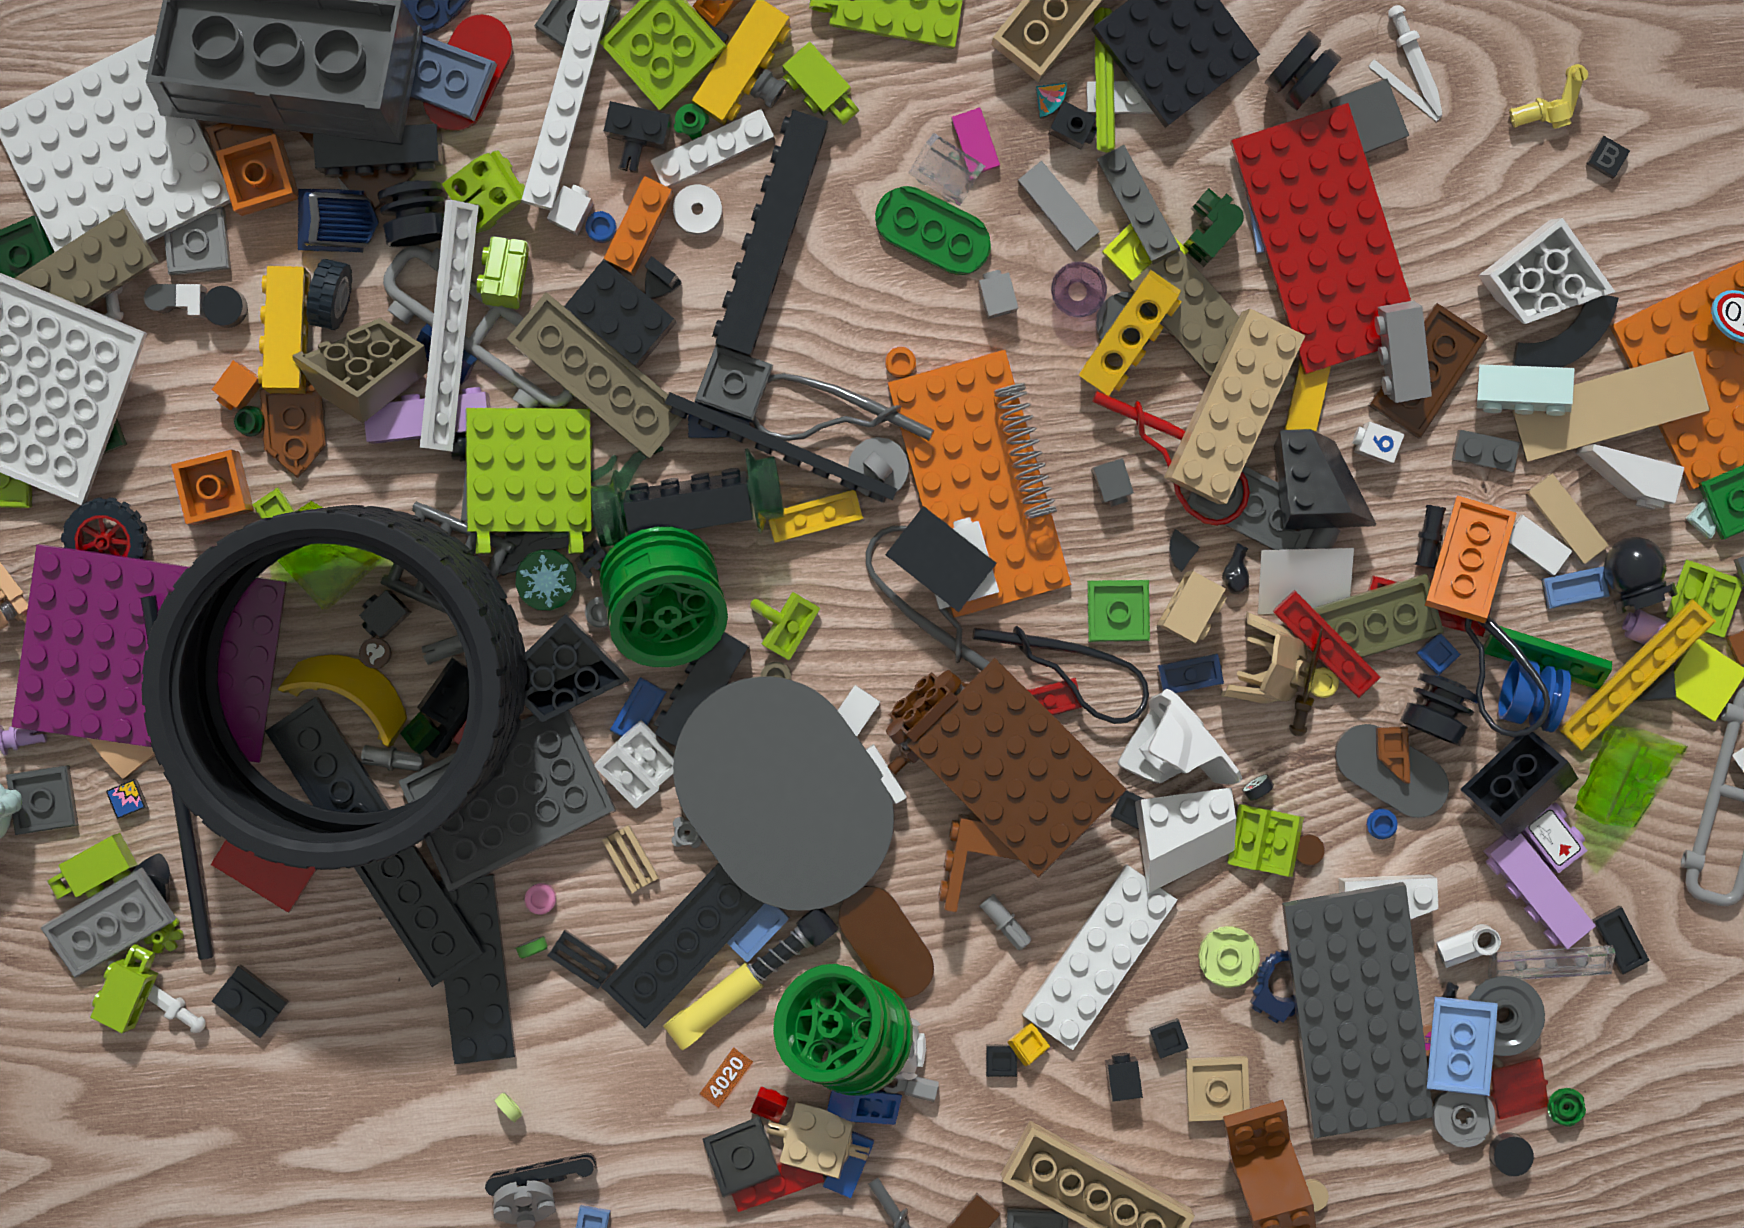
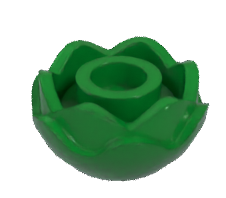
(1576, 1107)

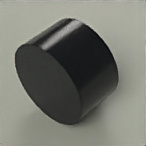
(225, 306)
(1511, 1154)

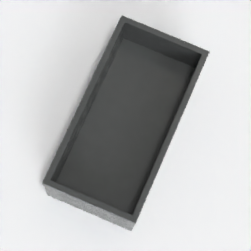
(288, 64)

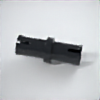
(1430, 536)

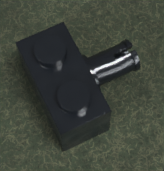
(637, 129)

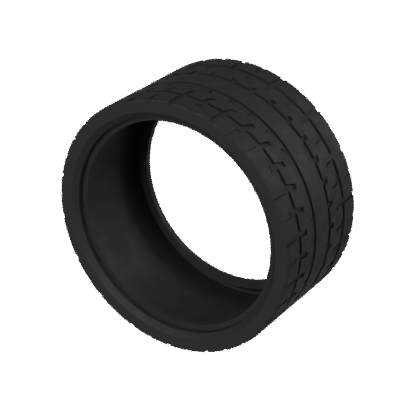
(189, 720)

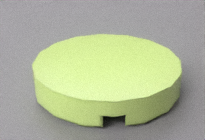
(1228, 956)

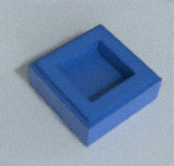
(1438, 654)

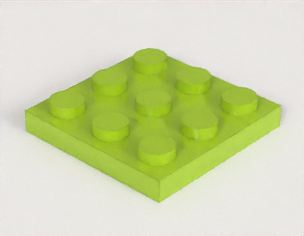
(663, 47)

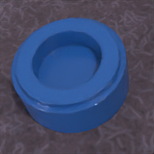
(601, 227)

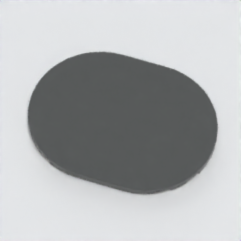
(783, 793)

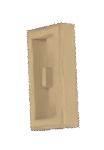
(619, 863)

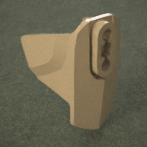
(1285, 672)

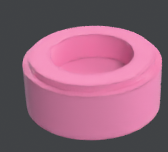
(540, 898)

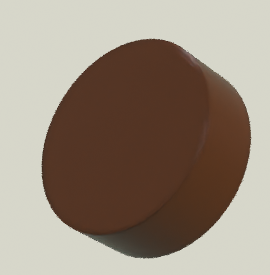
(1310, 850)

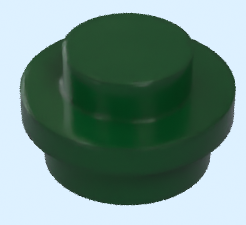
(249, 421)

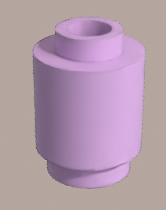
(1641, 626)

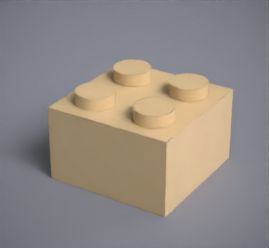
(1192, 607)

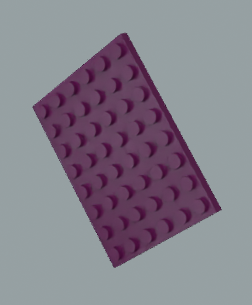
(91, 640)

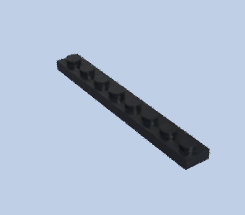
(767, 443)

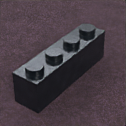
(419, 148)
(705, 677)

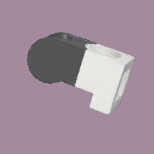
(167, 297)

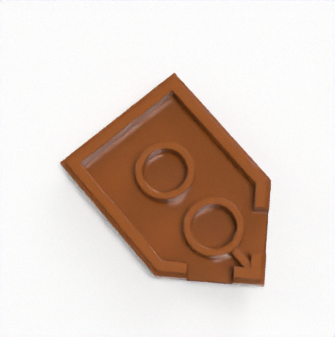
(293, 428)

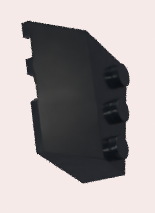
(1316, 483)
(567, 670)

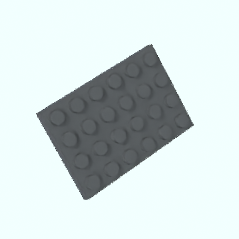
(533, 800)

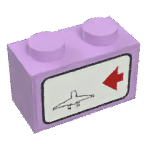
(1554, 839)

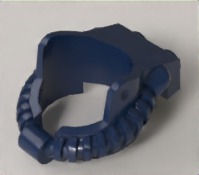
(1264, 999)

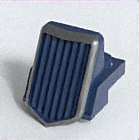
(335, 220)

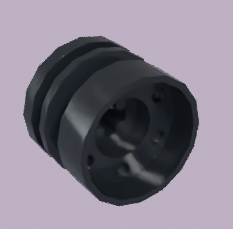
(413, 207)
(1440, 708)

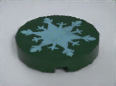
(545, 579)

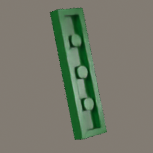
(1583, 667)

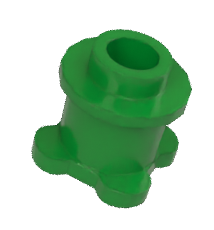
(693, 130)

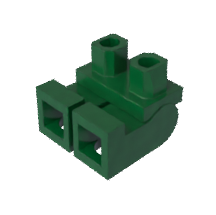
(1221, 221)

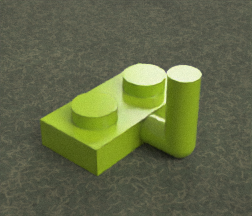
(788, 625)

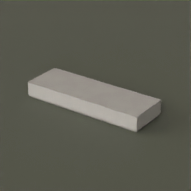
(1058, 206)

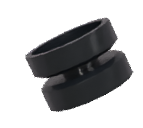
(1303, 71)

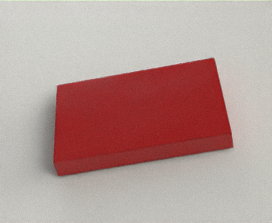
(270, 880)

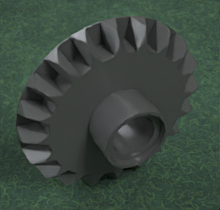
(1525, 1013)

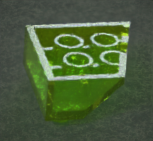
(328, 569)
(1625, 775)

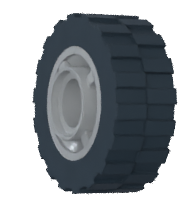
(329, 294)

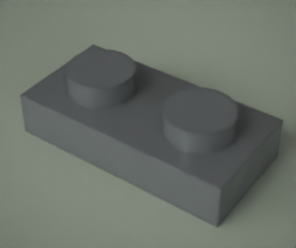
(1485, 451)

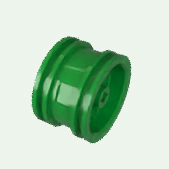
(663, 597)
(863, 1042)

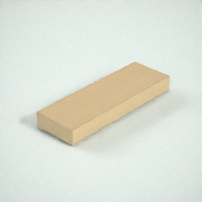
(1567, 518)

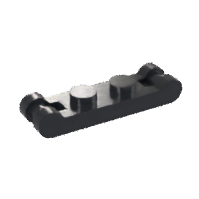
(553, 1170)

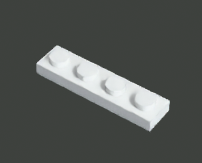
(712, 149)

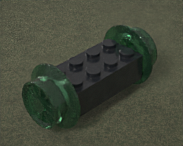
(689, 503)

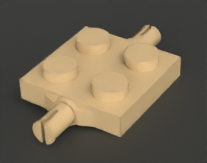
(817, 1141)

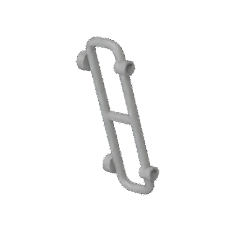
(406, 307)
(1695, 859)

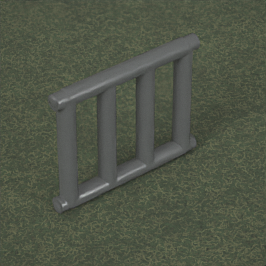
(448, 524)

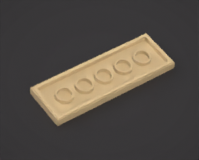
(1616, 407)

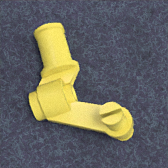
(1557, 111)

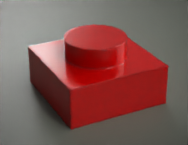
(769, 1104)

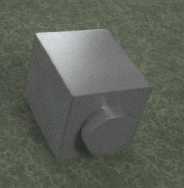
(1112, 482)

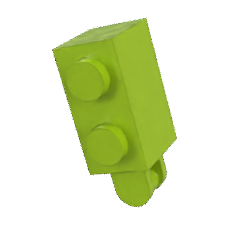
(819, 83)
(93, 868)
(125, 990)

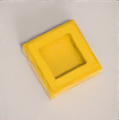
(1028, 1044)

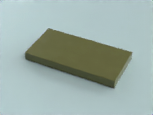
(1384, 616)

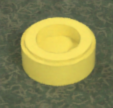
(1324, 683)

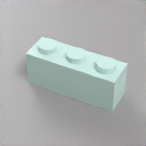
(1525, 389)

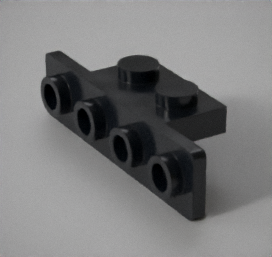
(447, 704)

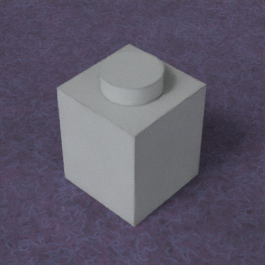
(997, 294)

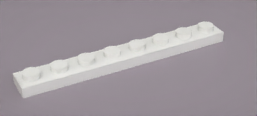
(565, 103)
(449, 325)

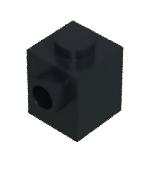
(1073, 126)
(383, 614)

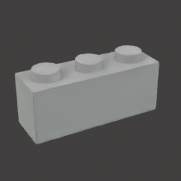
(1403, 351)

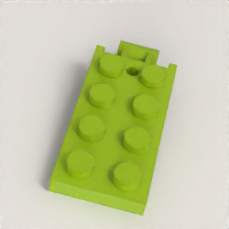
(910, 20)

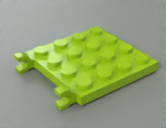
(528, 473)

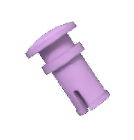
(18, 737)

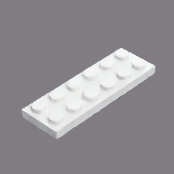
(1099, 957)

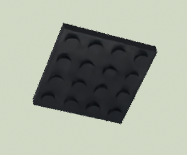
(1175, 50)

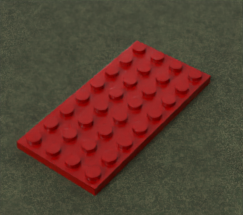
(1322, 233)

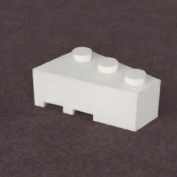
(1421, 890)

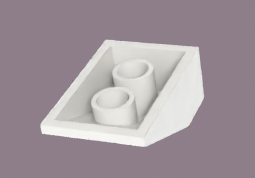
(1635, 476)

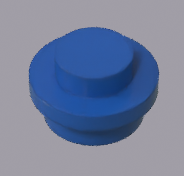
(1381, 823)

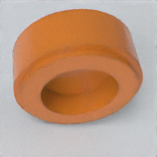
(900, 362)

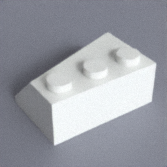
(1545, 274)
(1184, 833)

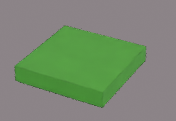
(1118, 610)

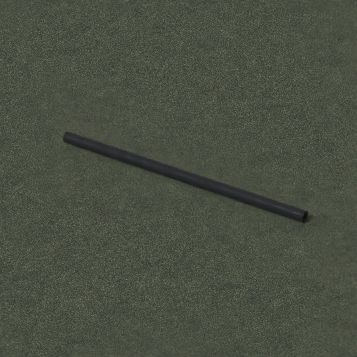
(186, 836)

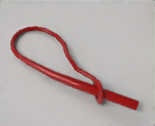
(1143, 418)

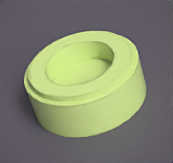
(508, 1107)

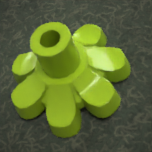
(166, 938)

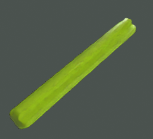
(1104, 91)

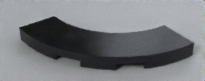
(1574, 341)

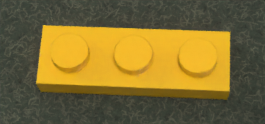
(816, 516)

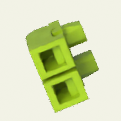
(487, 183)

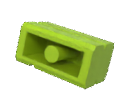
(504, 272)

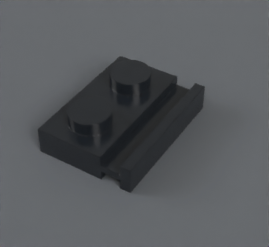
(250, 1001)

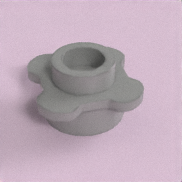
(680, 838)

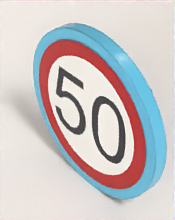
(1728, 314)

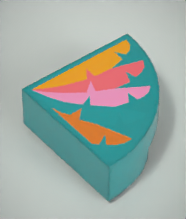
(1050, 98)

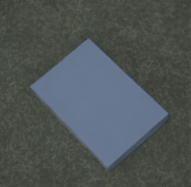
(451, 78)

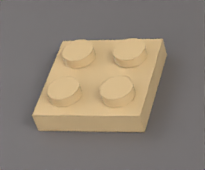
(1216, 1087)

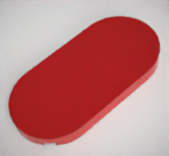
(486, 38)

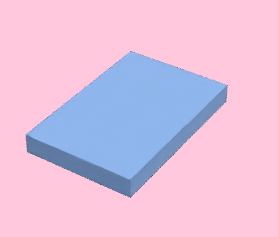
(1462, 1046)

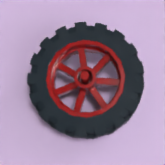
(114, 511)

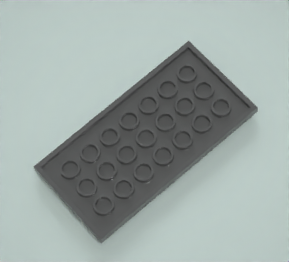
(1358, 1009)

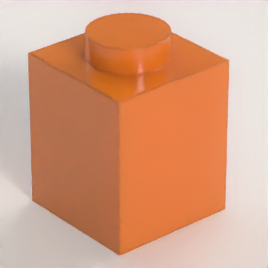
(236, 386)

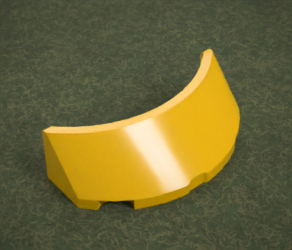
(358, 683)

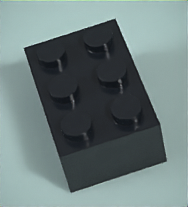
(620, 313)
(1519, 784)

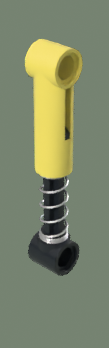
(747, 980)

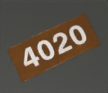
(726, 1077)

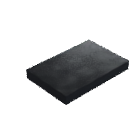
(940, 559)

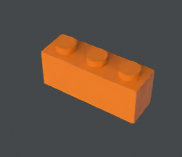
(639, 226)

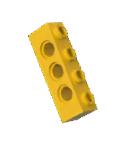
(1153, 290)

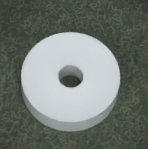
(687, 199)

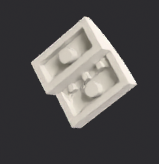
(637, 764)

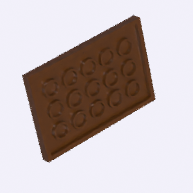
(1017, 768)

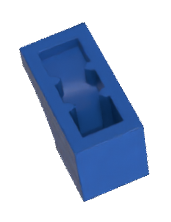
(871, 1108)

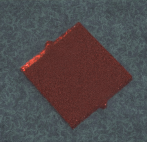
(1519, 1088)

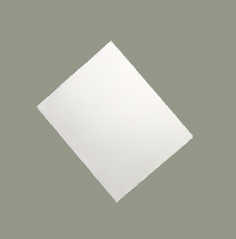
(1314, 574)

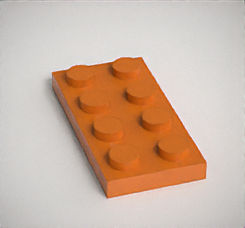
(1470, 559)

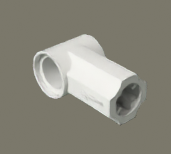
(1465, 945)

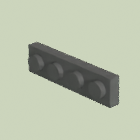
(1138, 204)

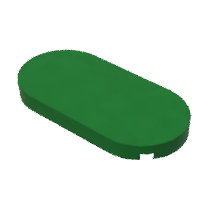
(933, 230)

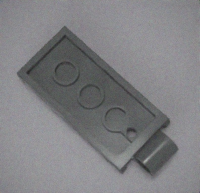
(1263, 516)

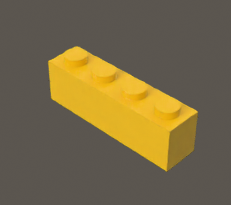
(741, 61)
(284, 328)

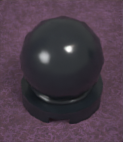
(1637, 572)

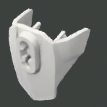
(1175, 742)

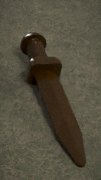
(1304, 703)

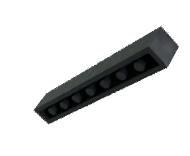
(771, 233)

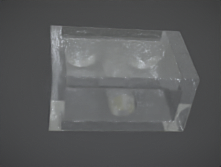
(946, 169)

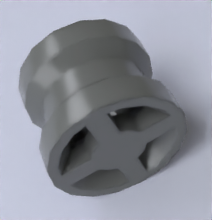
(768, 88)

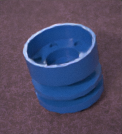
(1522, 696)

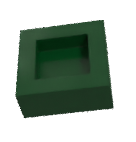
(420, 732)

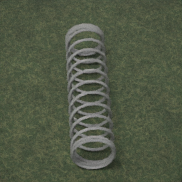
(1012, 391)

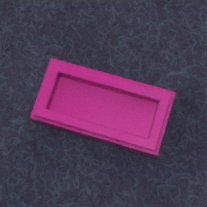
(975, 138)

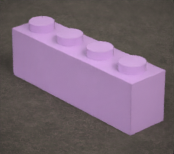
(404, 418)
(1539, 889)

